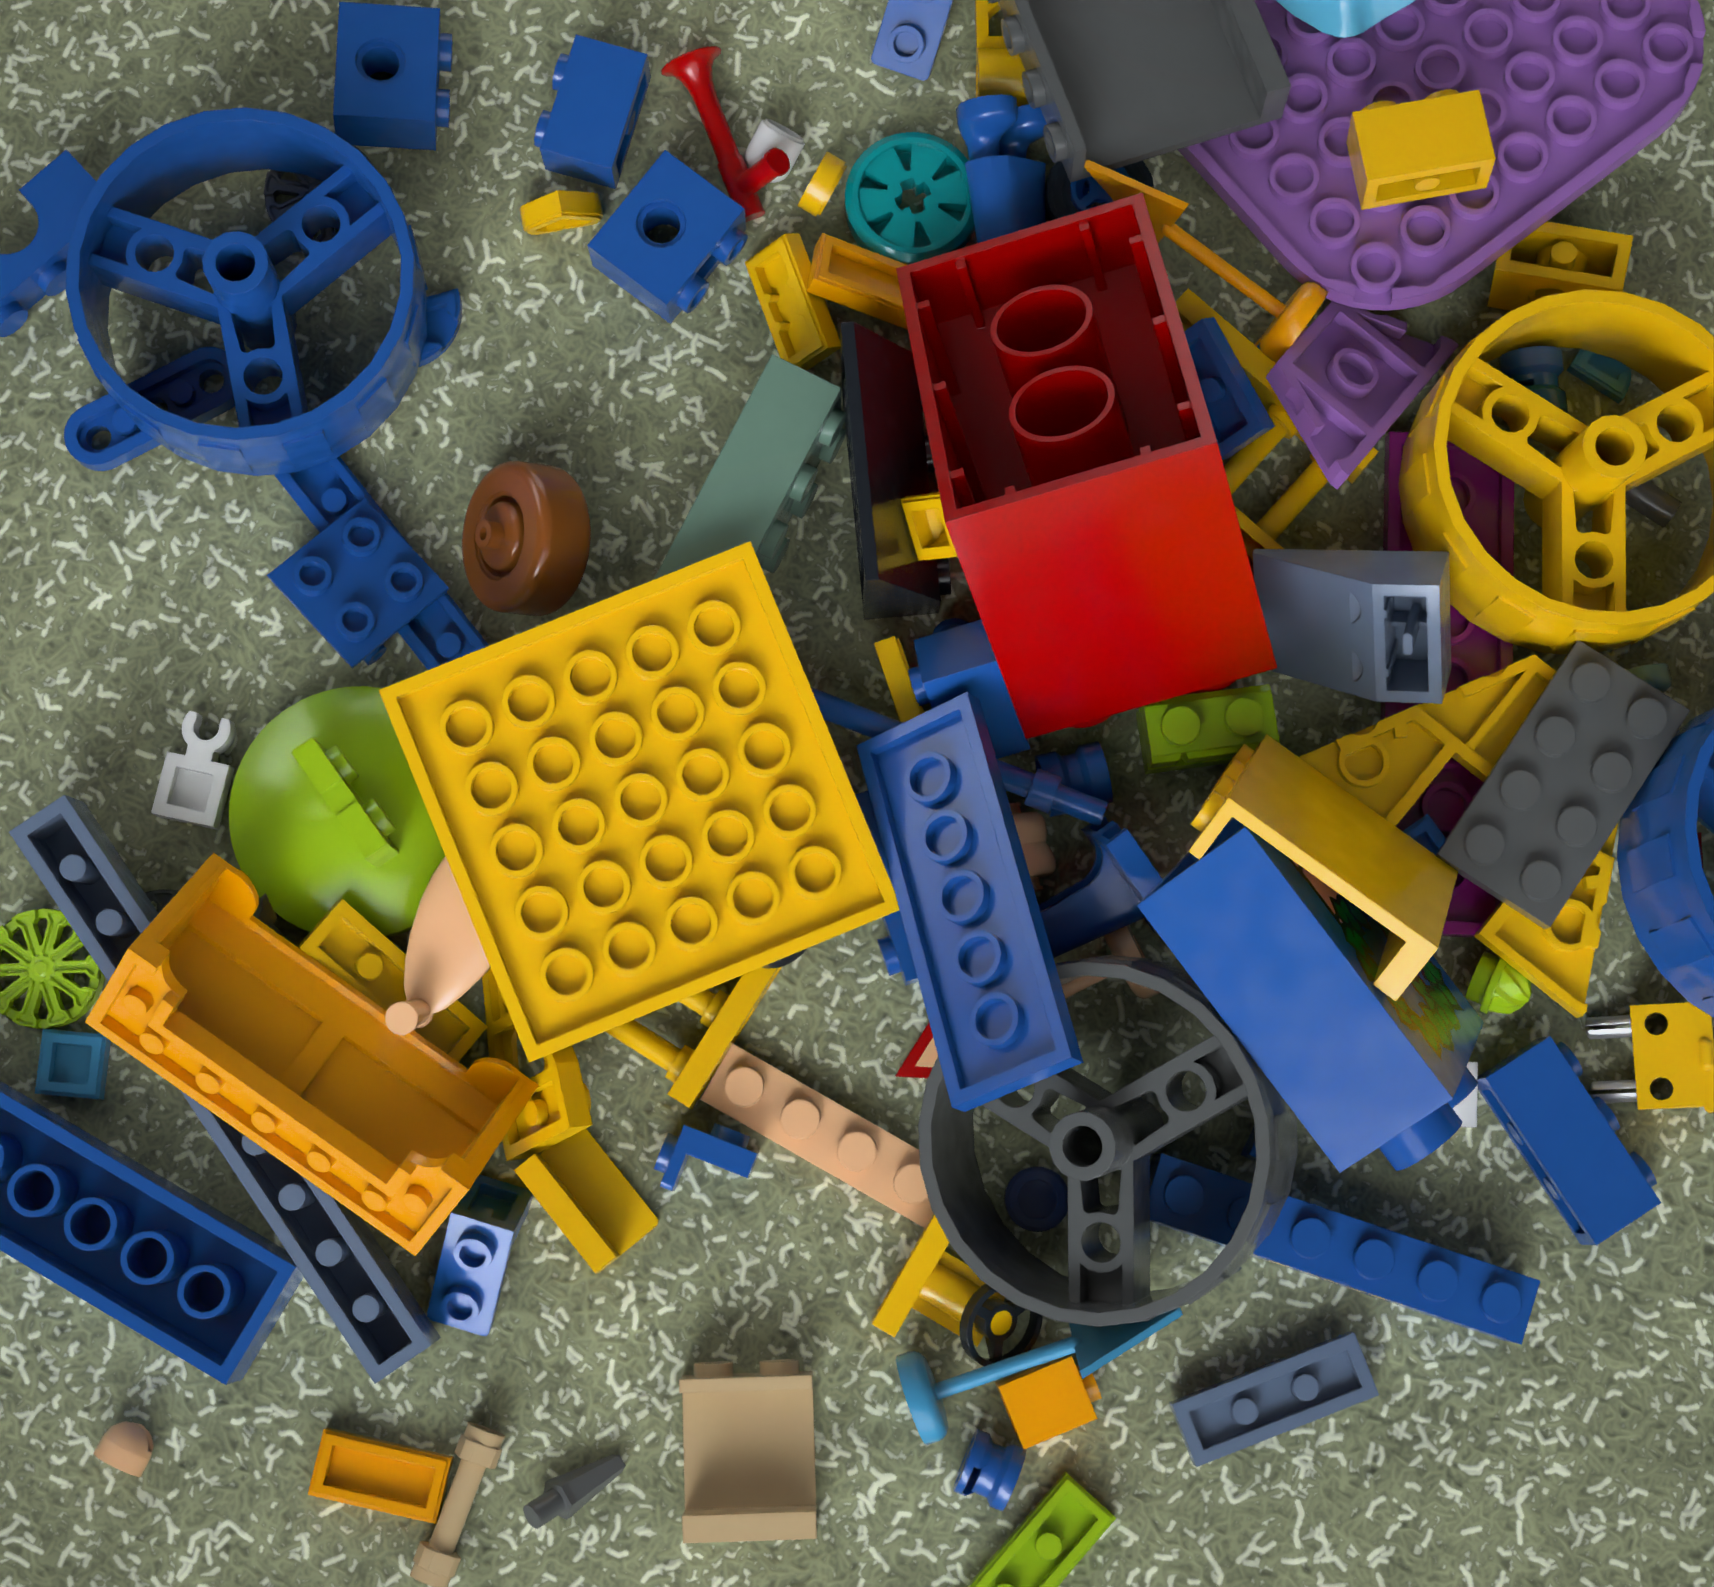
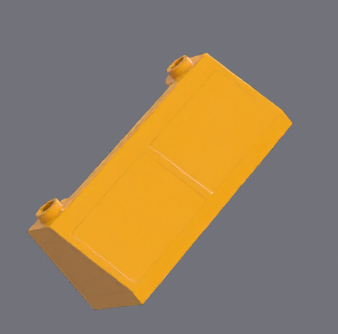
(305, 1060)

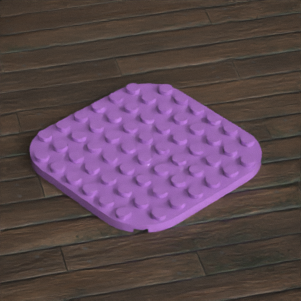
(1565, 104)

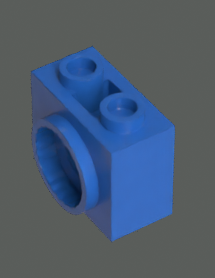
(410, 104)
(671, 273)

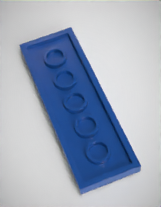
(968, 904)

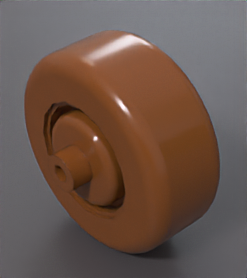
(526, 538)

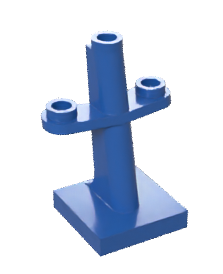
(1106, 896)

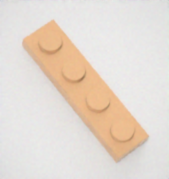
(820, 1132)

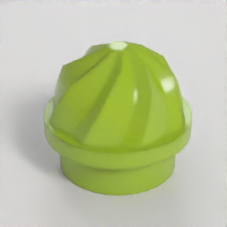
(1498, 986)

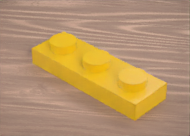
(376, 968)

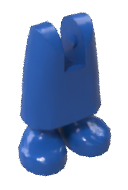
(1002, 183)

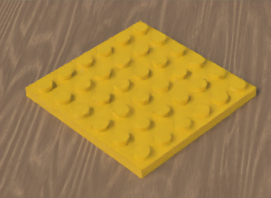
(639, 801)

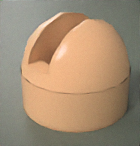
(126, 1447)

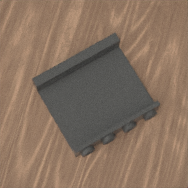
(1142, 74)

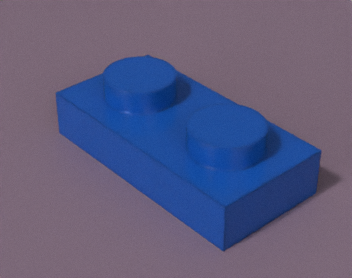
(1228, 393)

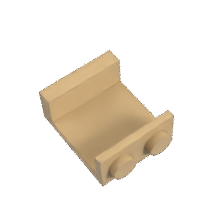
(748, 1453)

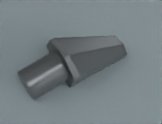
(572, 1490)

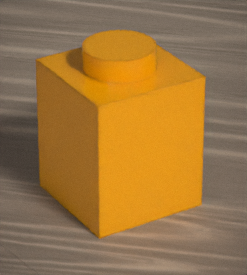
(1048, 1400)

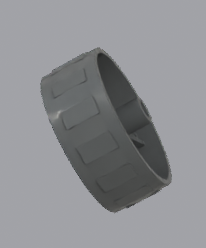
(1108, 1136)

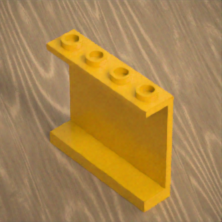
(1341, 846)

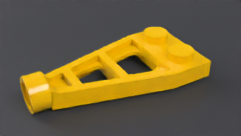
(561, 1100)

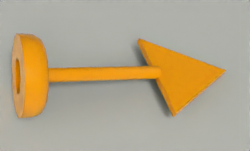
(1165, 210)

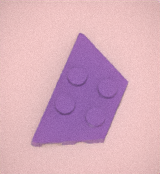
(1352, 382)

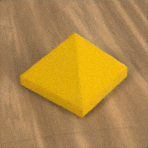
(928, 526)

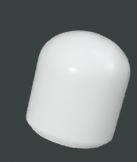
(773, 135)

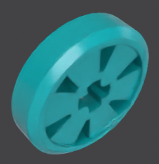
(876, 191)

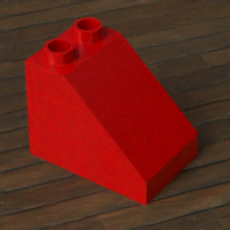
(1082, 469)

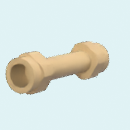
(436, 1559)

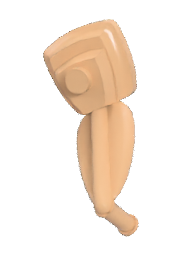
(441, 955)

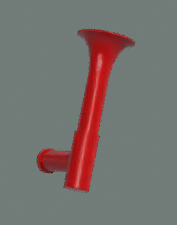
(741, 183)

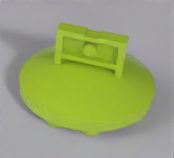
(333, 814)

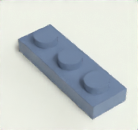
(1273, 1398)

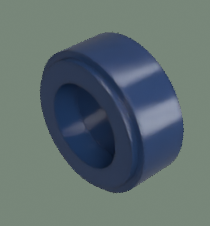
(1036, 1199)

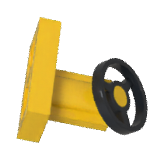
(955, 1299)

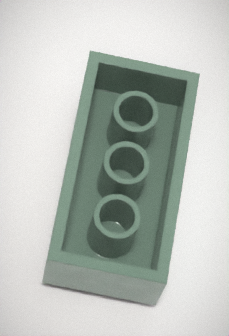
(764, 469)

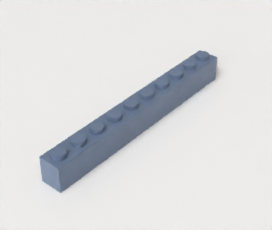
(316, 1230)

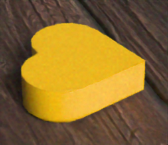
(561, 211)

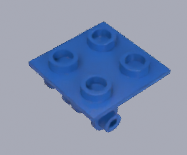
(358, 583)

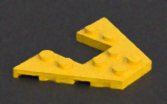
(1400, 757)

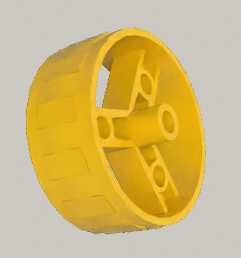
(1587, 475)

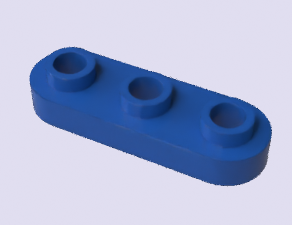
(175, 384)

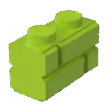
(1204, 727)

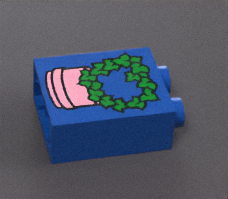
(1296, 987)

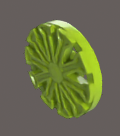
(45, 971)

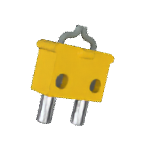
(1679, 1055)

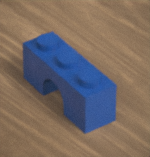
(41, 266)

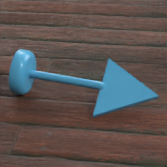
(1092, 1346)

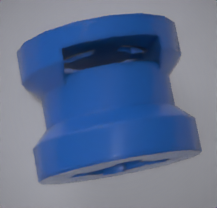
(989, 1470)

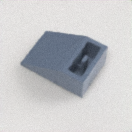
(1359, 620)

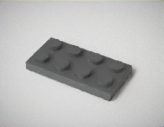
(1562, 784)

